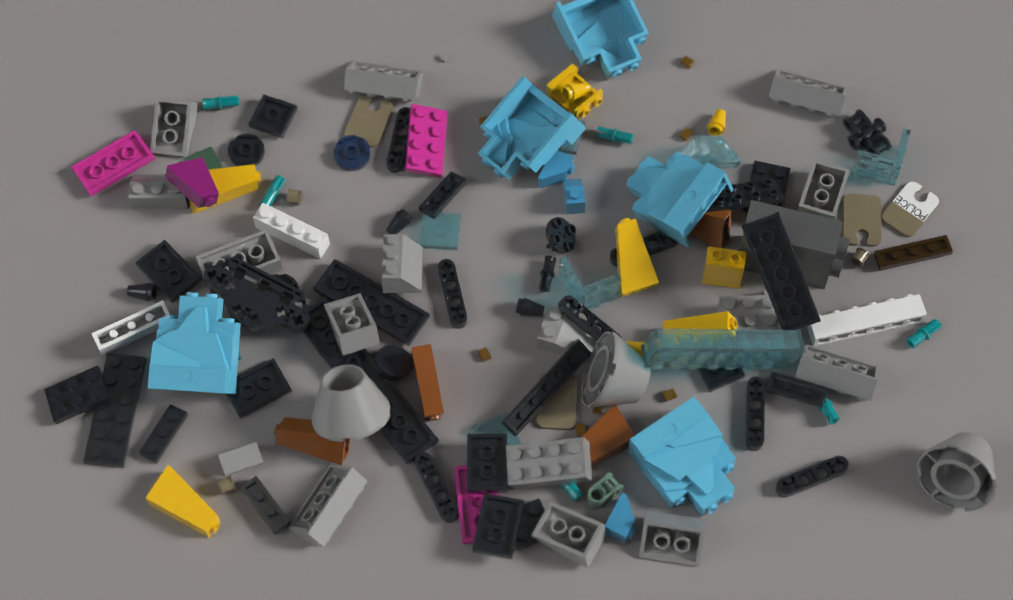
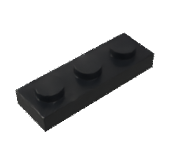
(442, 195)
(797, 389)
(163, 433)
(265, 505)

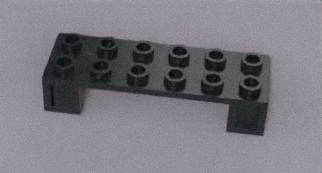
(761, 191)

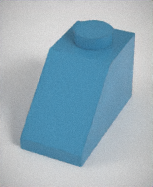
(556, 169)
(574, 196)
(621, 521)

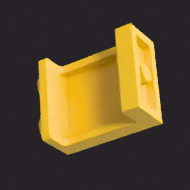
(580, 106)
(724, 267)

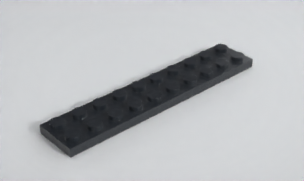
(405, 427)

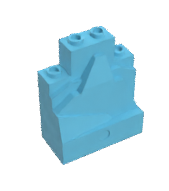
(602, 32)
(526, 130)
(675, 193)
(196, 348)
(686, 458)

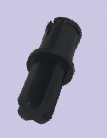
(547, 274)

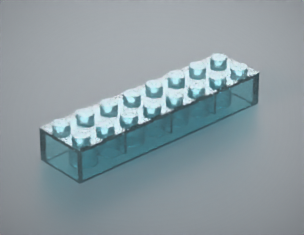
(722, 349)

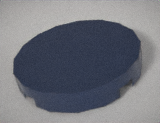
(352, 153)

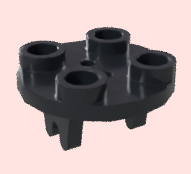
(560, 235)

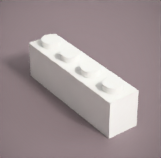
(291, 230)
(130, 328)

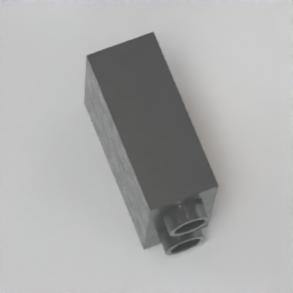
(813, 238)

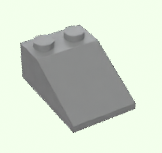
(173, 126)
(352, 324)
(560, 333)
(570, 534)

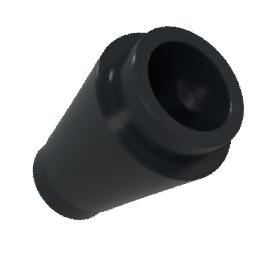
(399, 222)
(142, 291)
(527, 307)

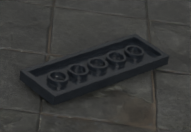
(781, 272)
(389, 311)
(114, 419)

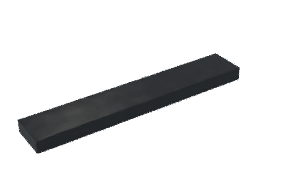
(546, 387)

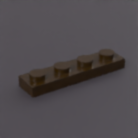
(913, 252)

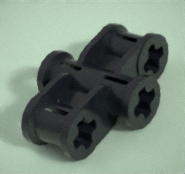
(866, 133)

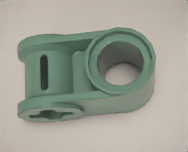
(606, 488)

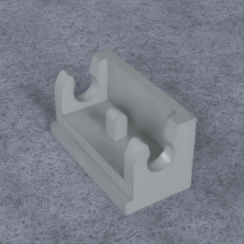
(240, 458)

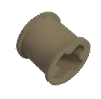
(295, 196)
(859, 257)
(226, 484)

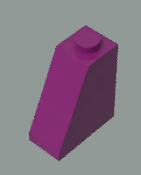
(193, 181)

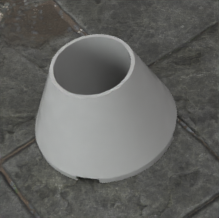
(614, 374)
(349, 405)
(959, 472)

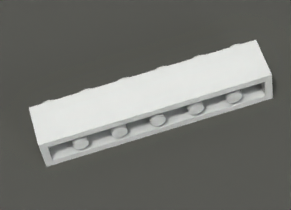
(867, 320)

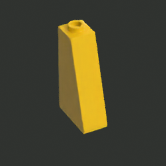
(232, 183)
(633, 259)
(716, 321)
(182, 503)

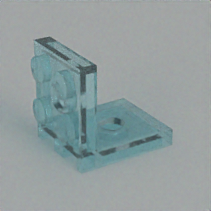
(712, 150)
(881, 168)
(593, 294)

